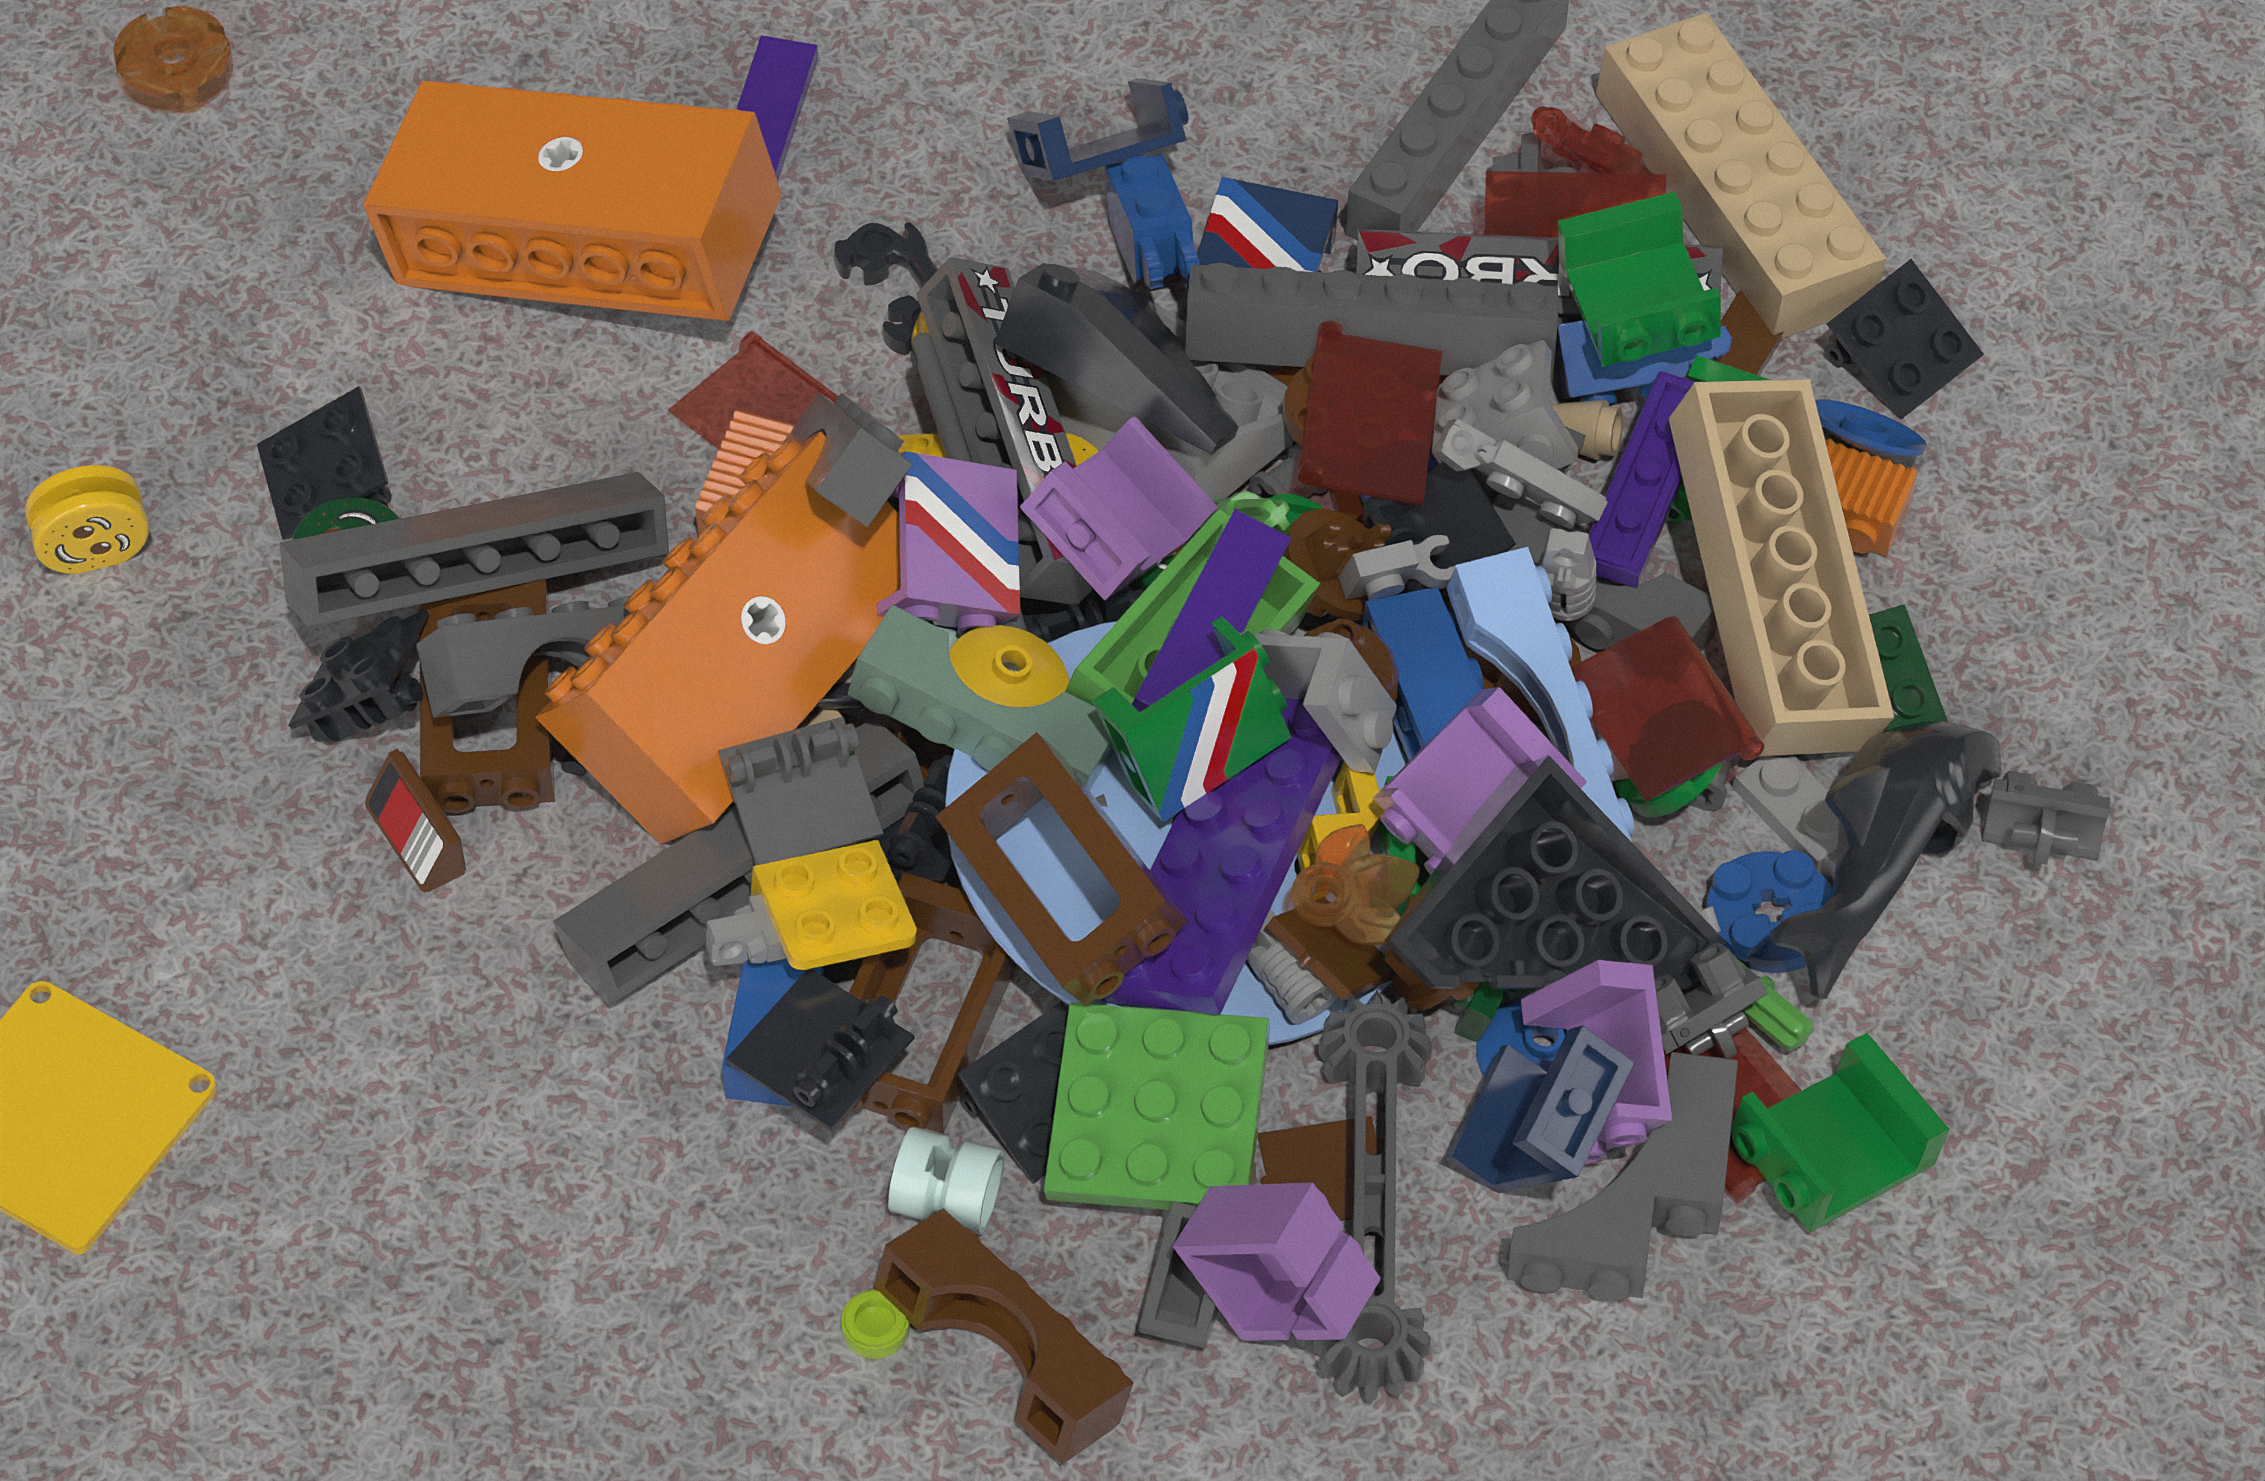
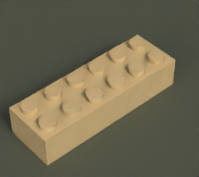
(1739, 174)
(1780, 566)

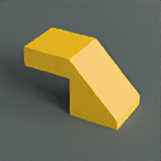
(1353, 805)

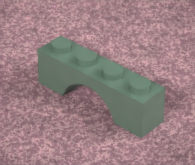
(912, 679)

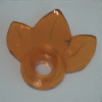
(1363, 883)

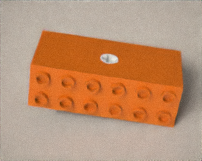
(574, 199)
(726, 643)

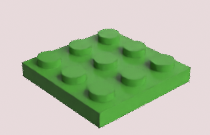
(1155, 1105)

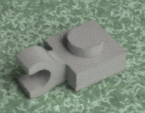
(1388, 568)

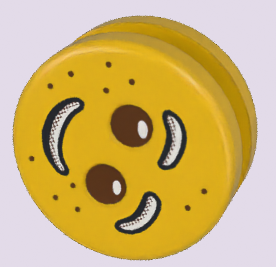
(86, 519)

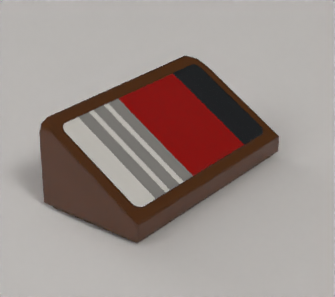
(415, 824)

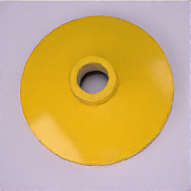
(985, 653)

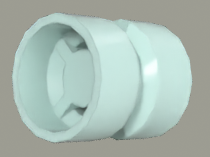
(938, 1176)

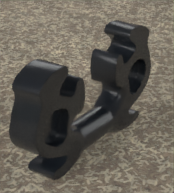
(875, 250)

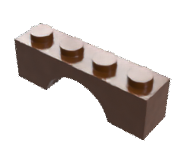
(951, 1280)

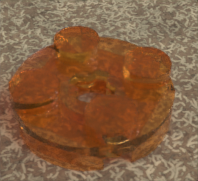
(177, 85)

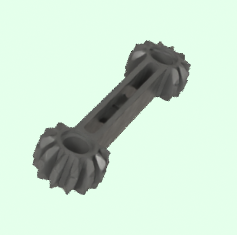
(1376, 1189)

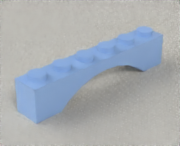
(1509, 622)

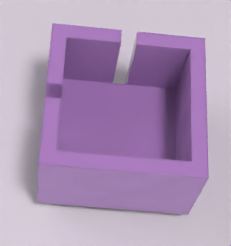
(1277, 1262)

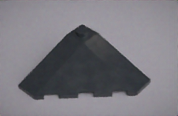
(1113, 348)
(1542, 892)

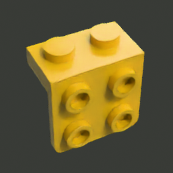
(834, 905)

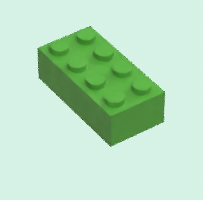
(1135, 640)

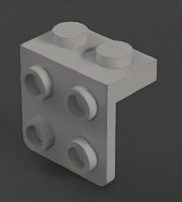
(1509, 404)
(1336, 692)

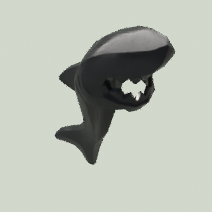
(1886, 819)

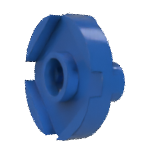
(1764, 877)

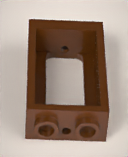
(506, 777)
(1146, 912)
(948, 916)

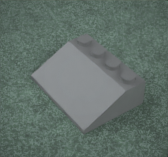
(1242, 390)

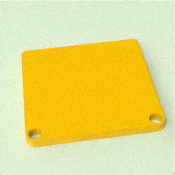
(84, 1114)

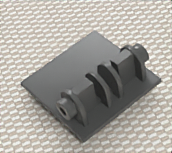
(801, 791)

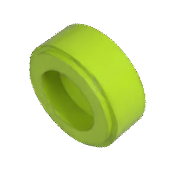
(873, 1325)

